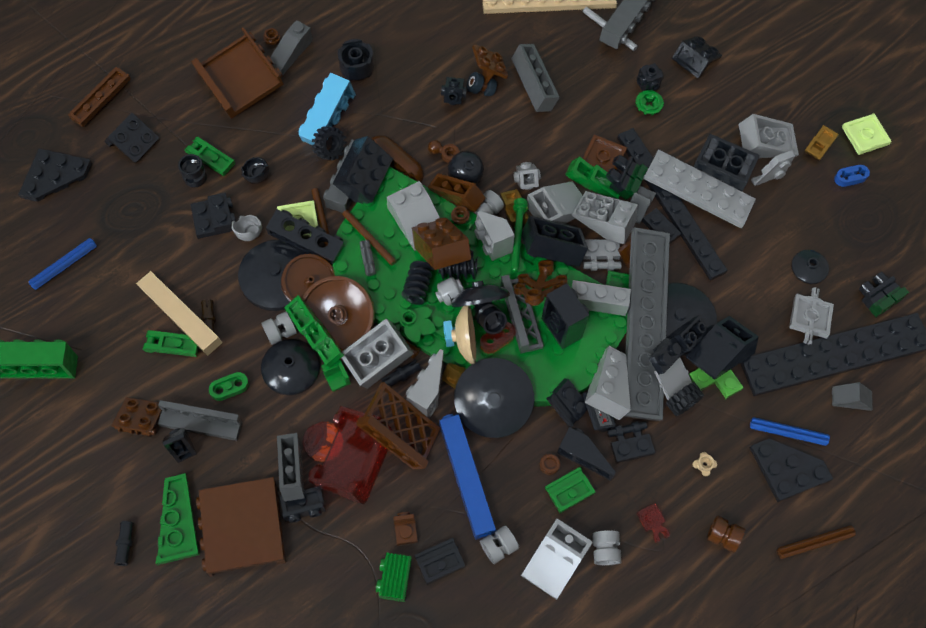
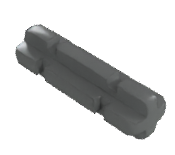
(367, 258)

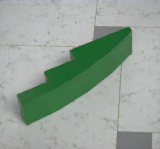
(314, 331)

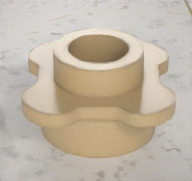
(705, 458)

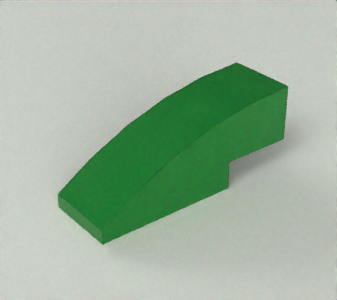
(590, 177)

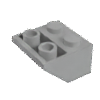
(494, 234)

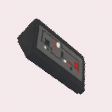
(599, 419)

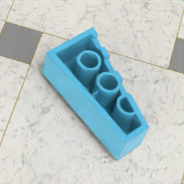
(327, 106)

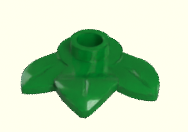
(419, 325)

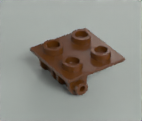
(137, 417)

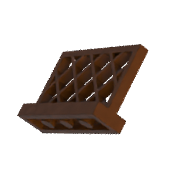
(388, 438)

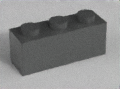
(290, 467)

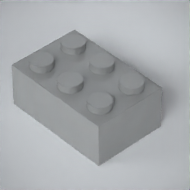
(376, 353)

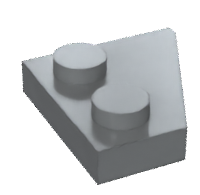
(775, 169)

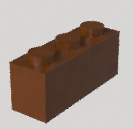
(457, 191)

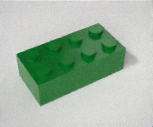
(37, 359)

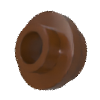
(271, 32)
(460, 210)

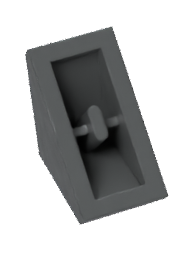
(852, 396)

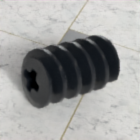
(466, 268)
(417, 282)

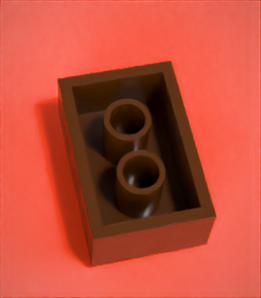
(441, 243)

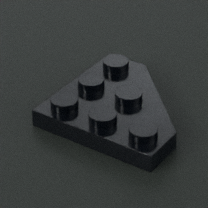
(52, 173)
(789, 469)

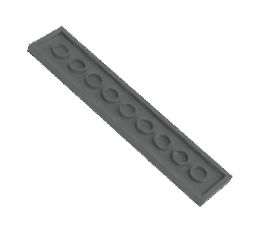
(646, 320)

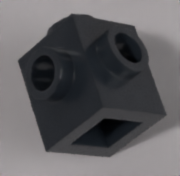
(649, 77)
(453, 91)

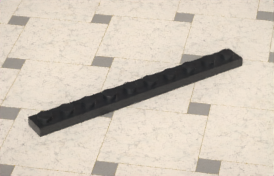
(676, 210)

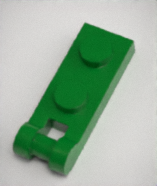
(211, 156)
(170, 343)

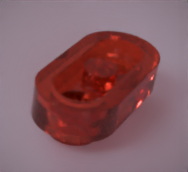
(499, 339)

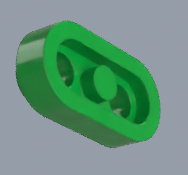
(229, 386)

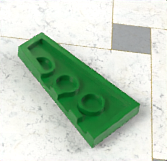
(177, 523)

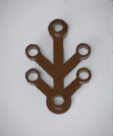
(536, 295)

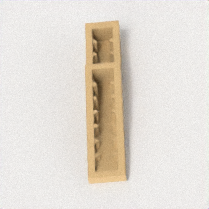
(179, 313)

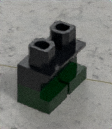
(627, 177)
(884, 295)

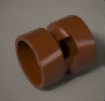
(727, 534)

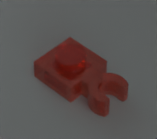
(651, 520)

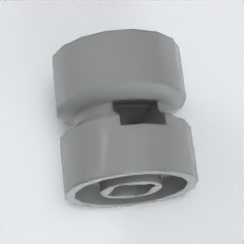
(492, 203)
(272, 331)
(506, 542)
(606, 548)

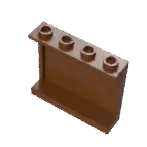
(239, 74)
(240, 526)

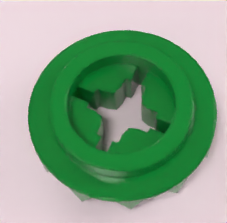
(649, 96)

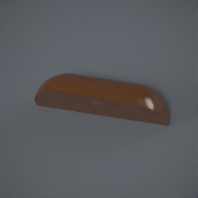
(402, 161)

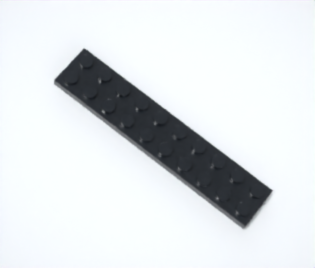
(835, 354)

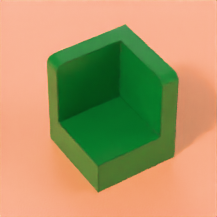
(336, 376)

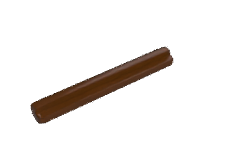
(816, 542)

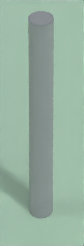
(602, 22)

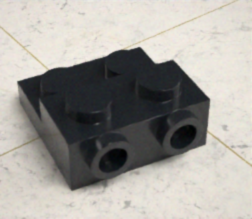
(213, 215)

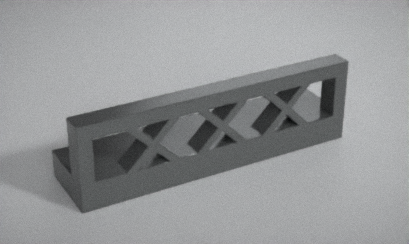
(516, 318)
(200, 420)

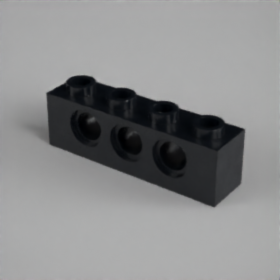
(282, 219)

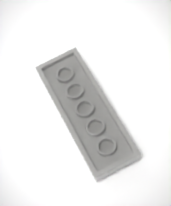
(700, 189)

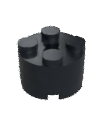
(356, 60)

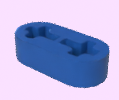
(851, 173)

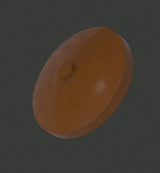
(342, 308)

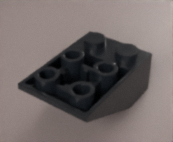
(723, 347)

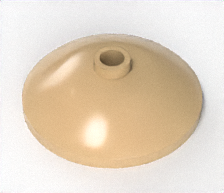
(465, 334)

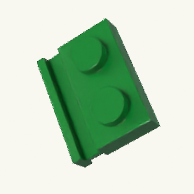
(570, 490)

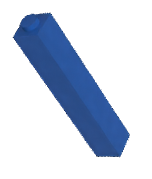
(467, 476)

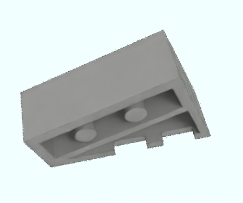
(610, 385)

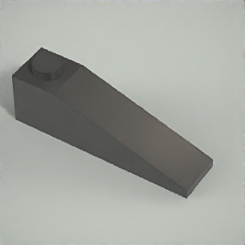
(291, 46)

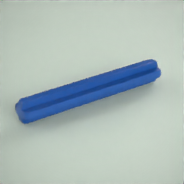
(62, 263)
(789, 431)

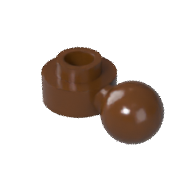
(435, 147)

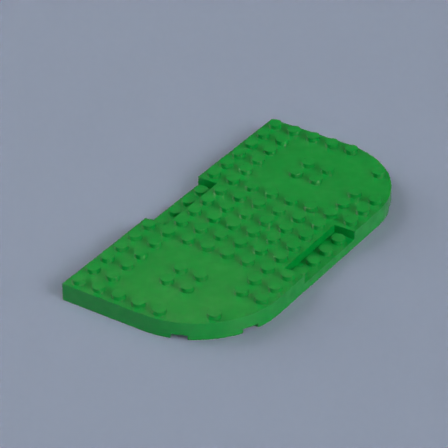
(543, 366)

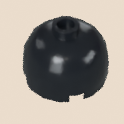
(466, 167)

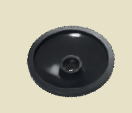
(479, 294)
(293, 377)

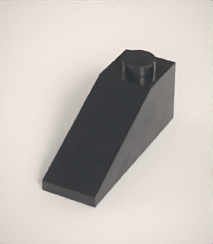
(179, 445)
(581, 450)

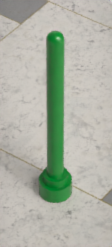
(520, 206)

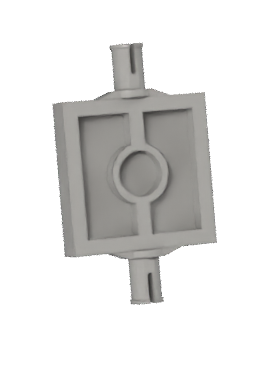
(811, 316)

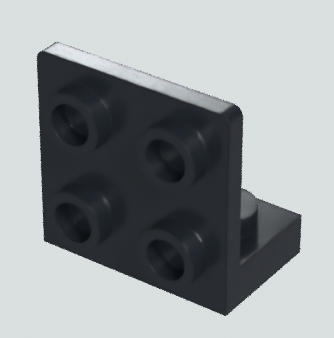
(695, 55)
(132, 138)

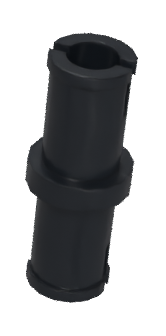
(401, 373)
(124, 543)

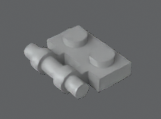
(602, 250)

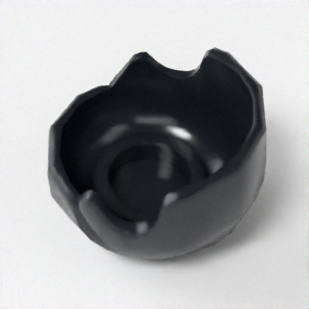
(255, 170)

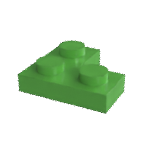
(726, 383)

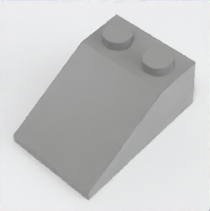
(767, 136)
(411, 208)

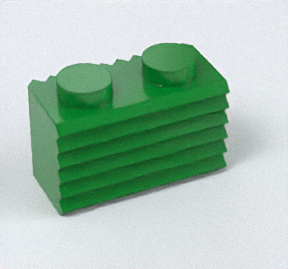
(395, 577)

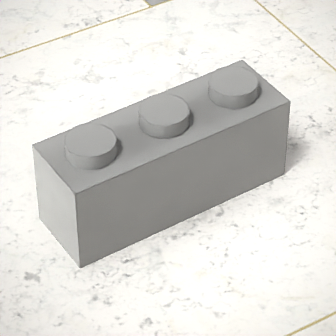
(603, 297)

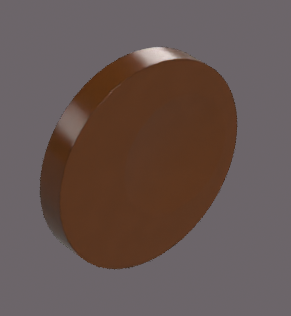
(302, 273)

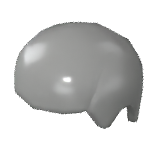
(247, 227)

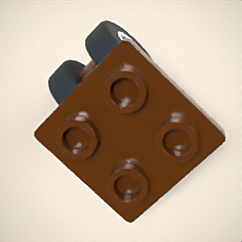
(492, 64)

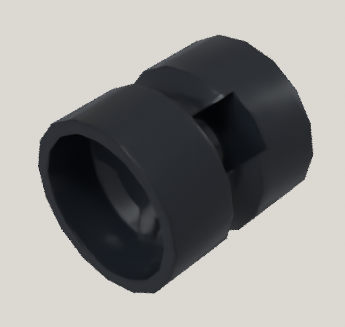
(192, 170)
(489, 317)

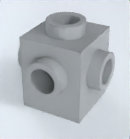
(529, 181)

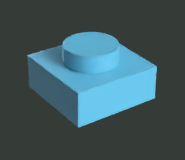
(447, 328)

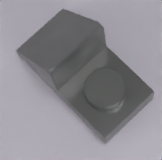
(644, 199)

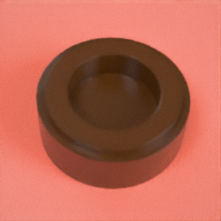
(549, 464)

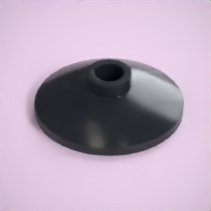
(805, 271)

